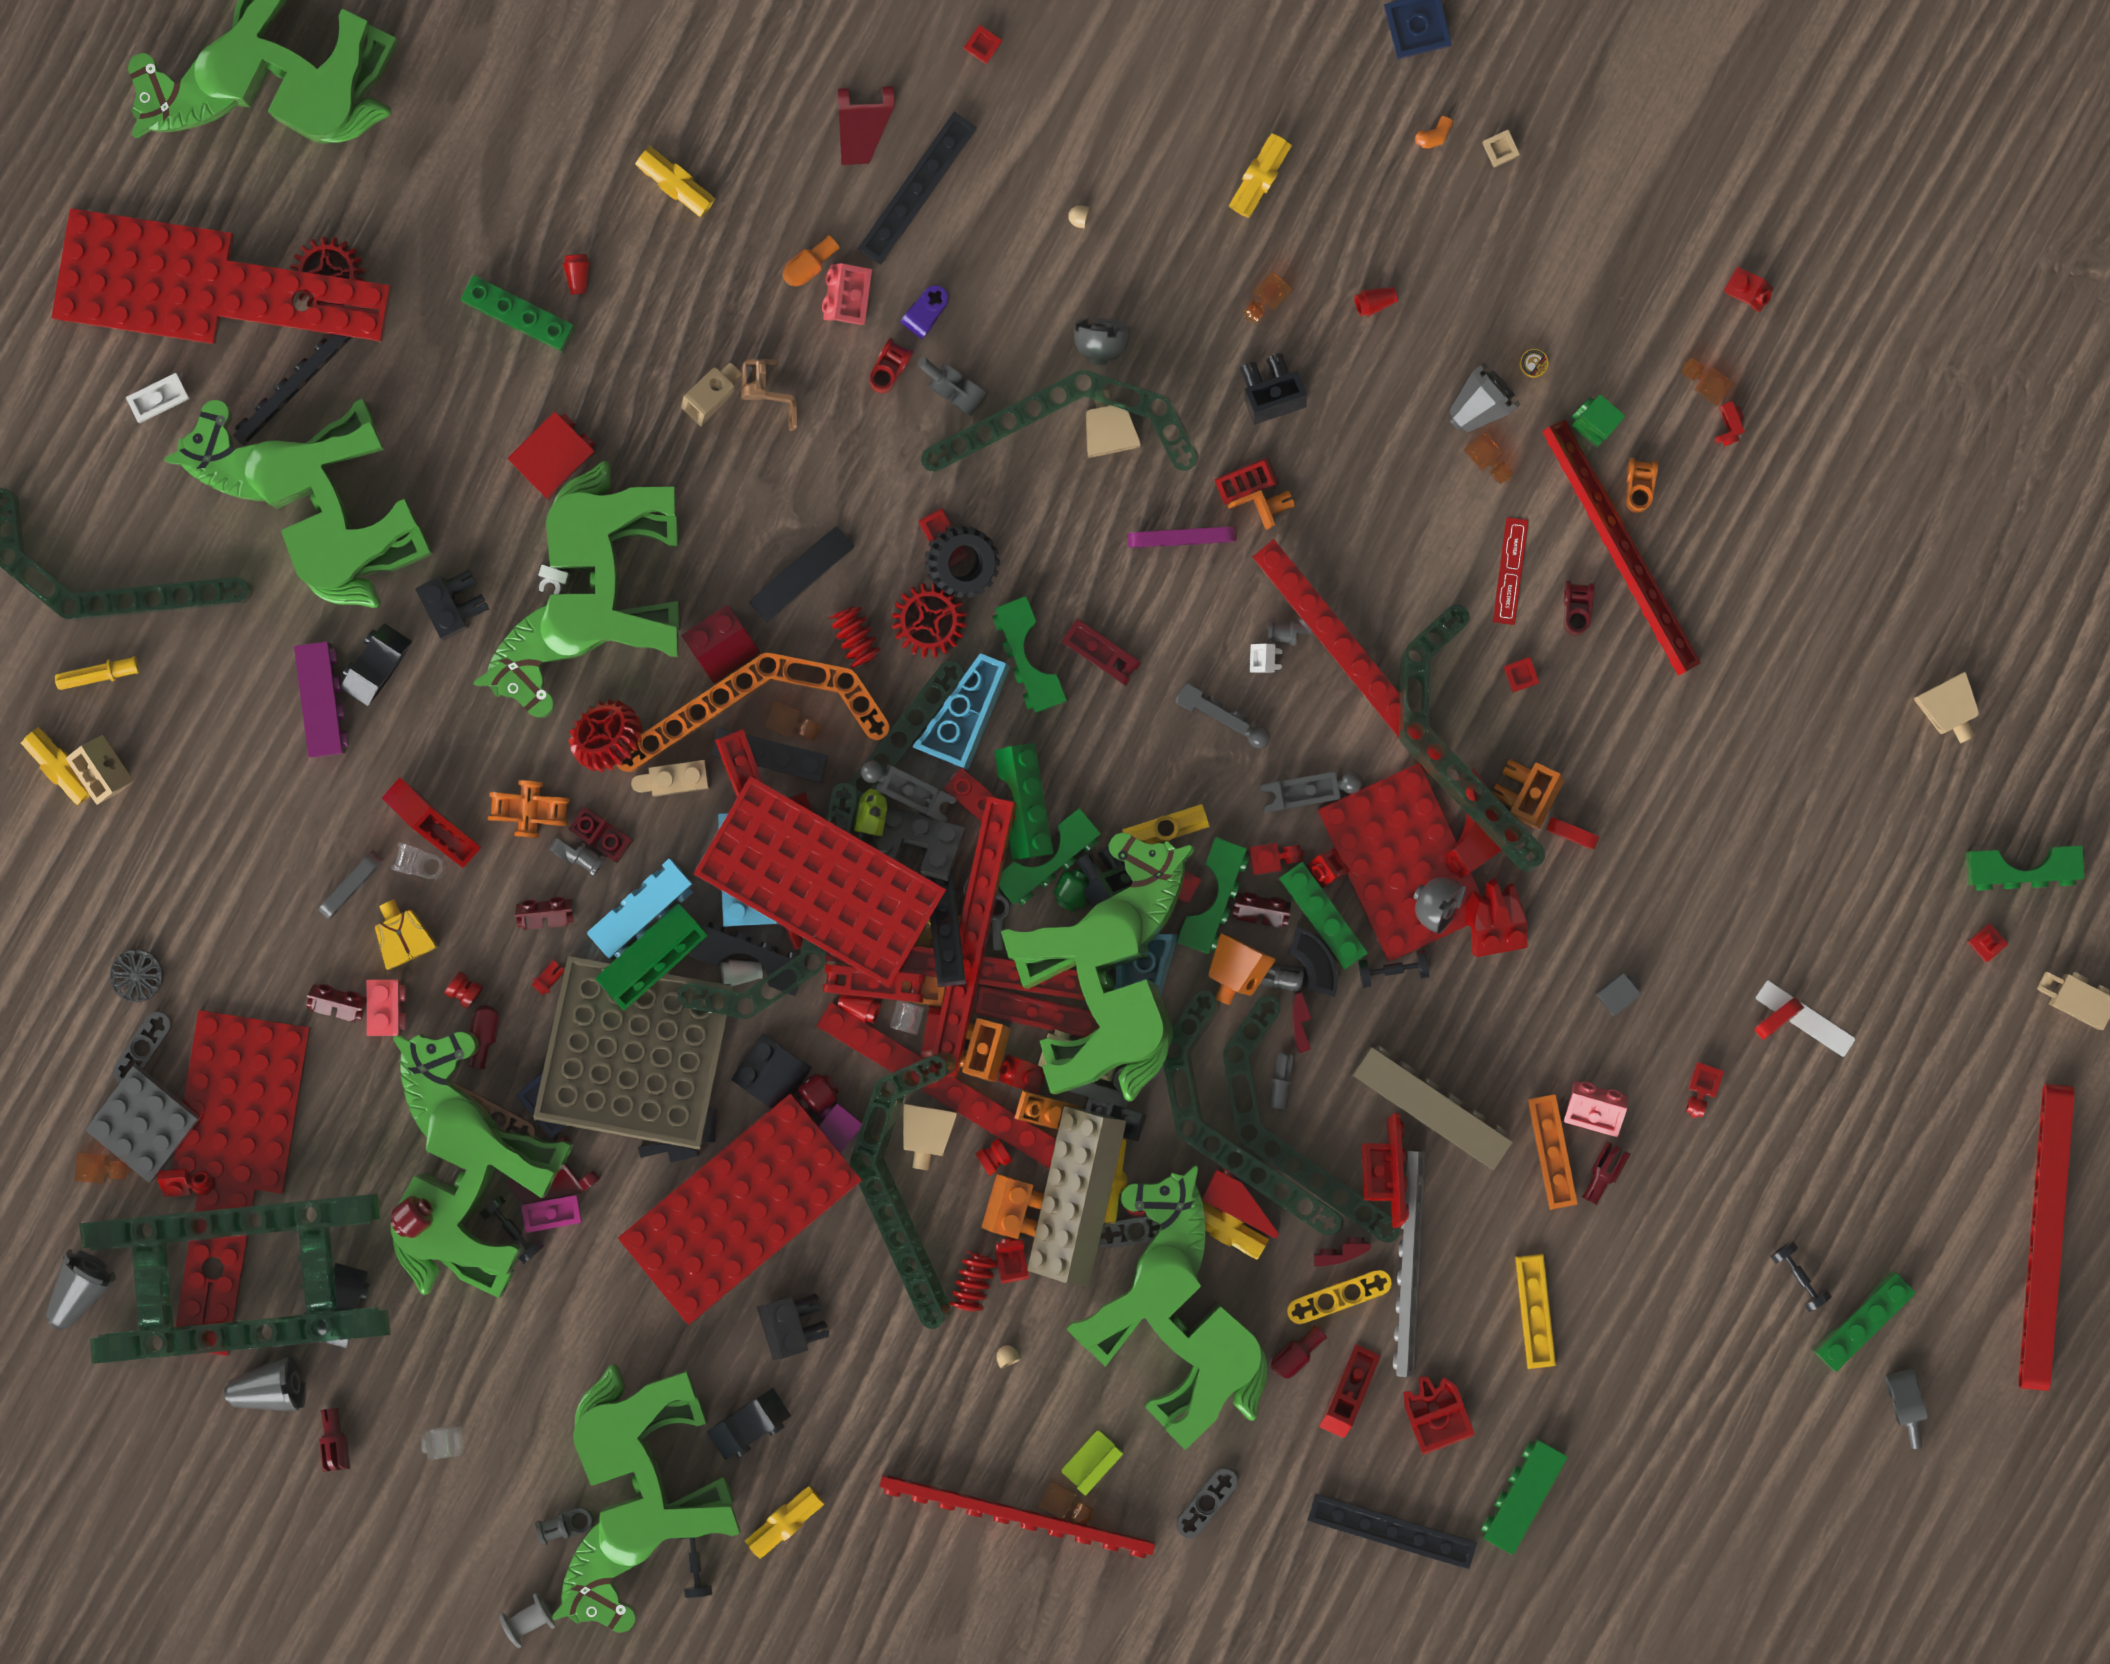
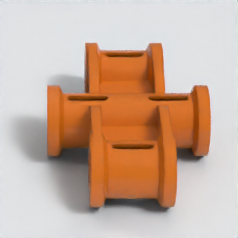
(518, 809)

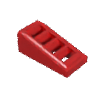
(1269, 473)

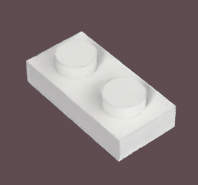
(157, 398)

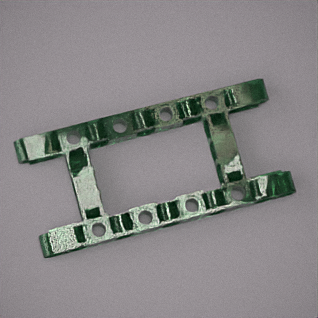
(153, 1282)

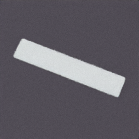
(1807, 1020)

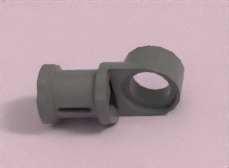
(1286, 631)
(583, 855)
(564, 1524)

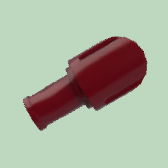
(485, 1027)
(1603, 1175)
(1297, 1354)
(333, 1443)

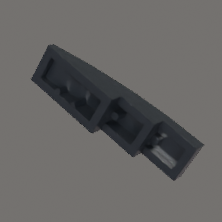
(801, 574)

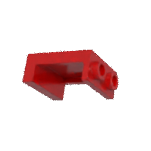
(552, 454)

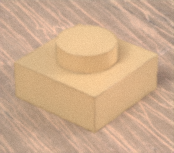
(1500, 148)

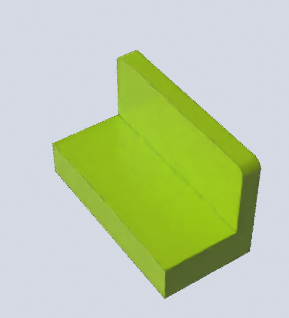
(1092, 1462)

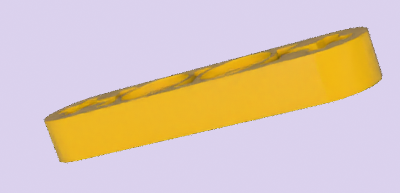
(1337, 1293)

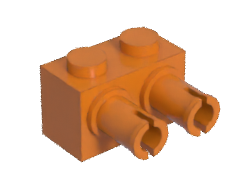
(1536, 796)
(985, 1049)
(1008, 1207)

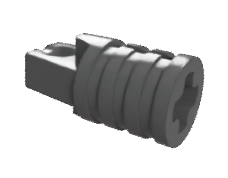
(1284, 977)

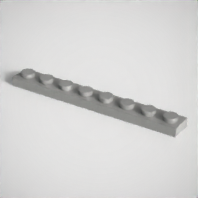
(1409, 1273)

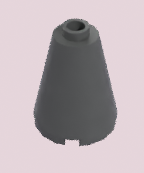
(77, 1288)
(269, 1387)

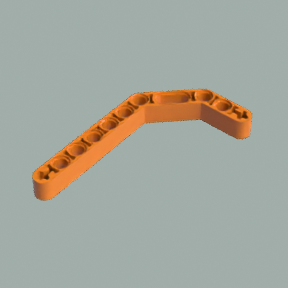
(736, 694)

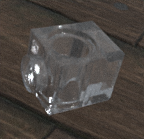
(907, 1017)
(443, 1442)

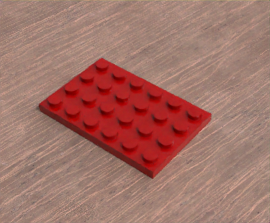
(1392, 844)

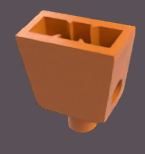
(1237, 968)

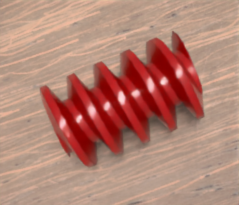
(855, 636)
(973, 1282)

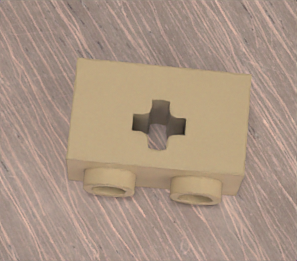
(99, 769)

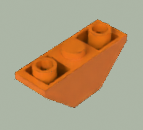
(1041, 1109)

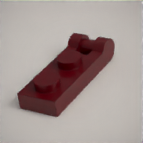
(1100, 651)

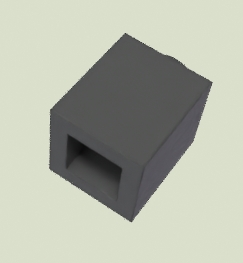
(1619, 993)

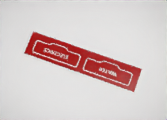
(1510, 571)

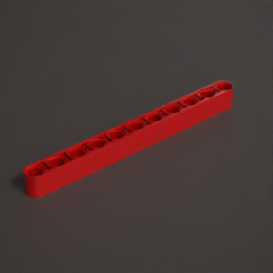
(2046, 1237)

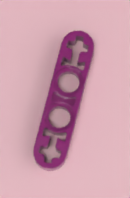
(1182, 537)

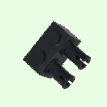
(1275, 396)
(439, 601)
(1104, 884)
(783, 1326)

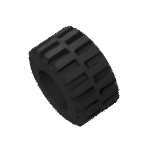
(984, 567)

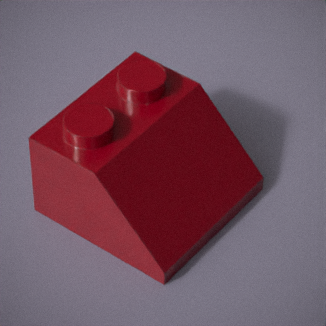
(720, 644)

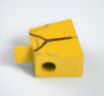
(402, 936)

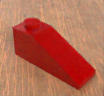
(1233, 1198)
(1349, 1391)

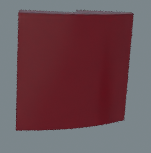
(1299, 1014)

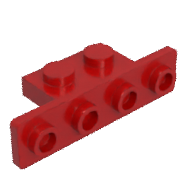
(1384, 1171)

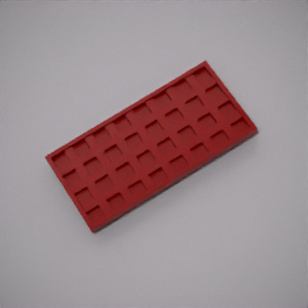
(819, 881)
(739, 1209)

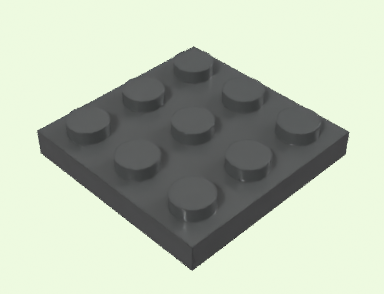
(143, 1123)

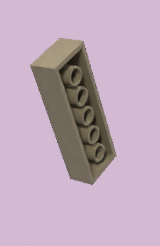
(1431, 1108)
(1076, 1196)

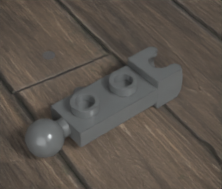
(1191, 698)
(907, 789)
(1310, 790)

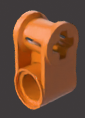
(1642, 479)

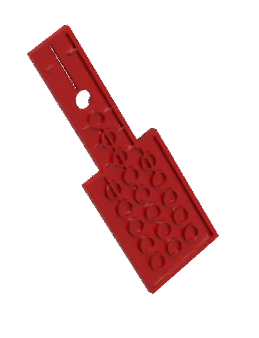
(182, 281)
(247, 1092)

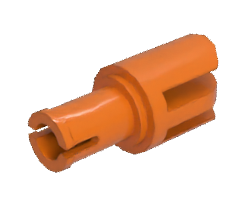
(808, 262)

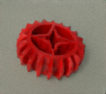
(325, 249)
(908, 631)
(605, 735)

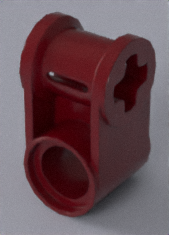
(1577, 605)

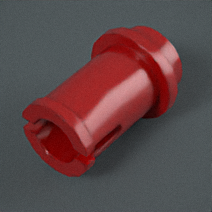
(547, 978)

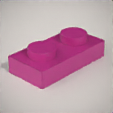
(551, 1213)

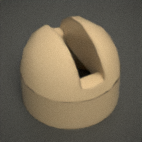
(1079, 216)
(1007, 1356)

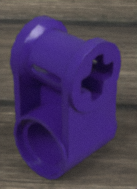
(922, 315)

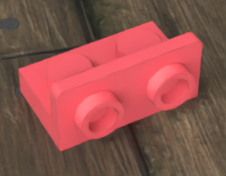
(847, 293)
(385, 1007)
(1596, 1108)

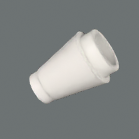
(739, 972)

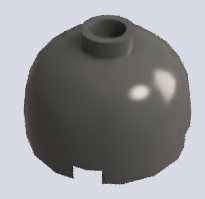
(1101, 340)
(1437, 902)

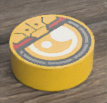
(1533, 363)

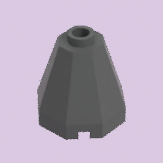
(1482, 400)

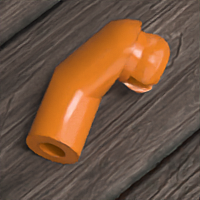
(1435, 136)

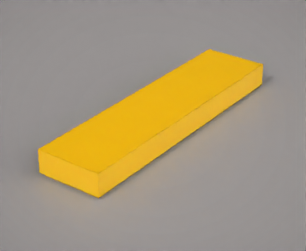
(1535, 1311)

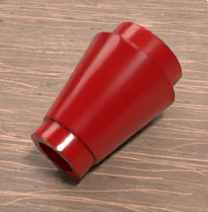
(576, 272)
(1374, 300)
(861, 1007)

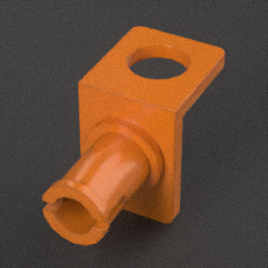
(1266, 507)

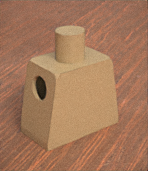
(702, 401)
(1109, 430)
(1950, 706)
(926, 1132)

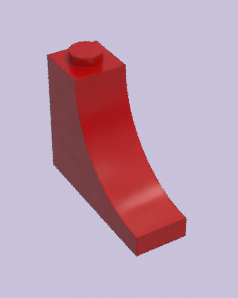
(430, 823)
(1474, 844)

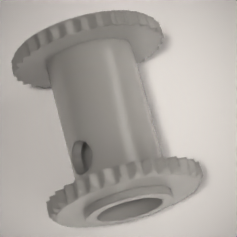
(527, 1620)

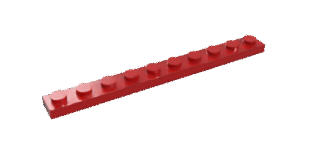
(1621, 547)
(1334, 636)
(975, 927)
(993, 973)
(946, 1090)
(1004, 1513)

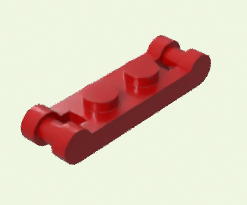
(863, 985)

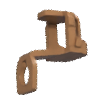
(757, 389)

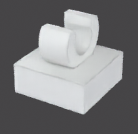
(553, 576)
(1263, 658)

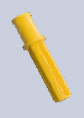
(97, 673)

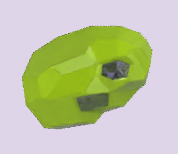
(871, 813)

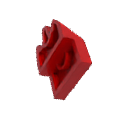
(1496, 920)
(1437, 1415)

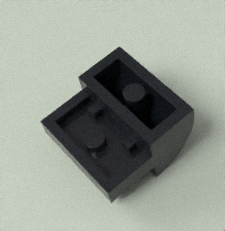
(770, 1072)

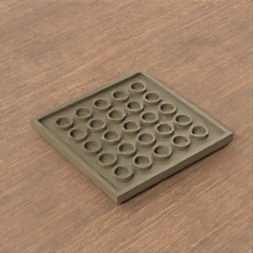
(631, 1069)

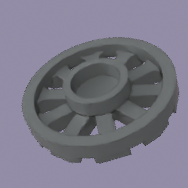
(136, 975)

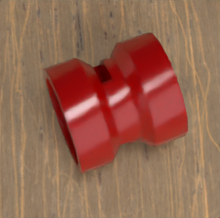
(463, 990)
(993, 1157)

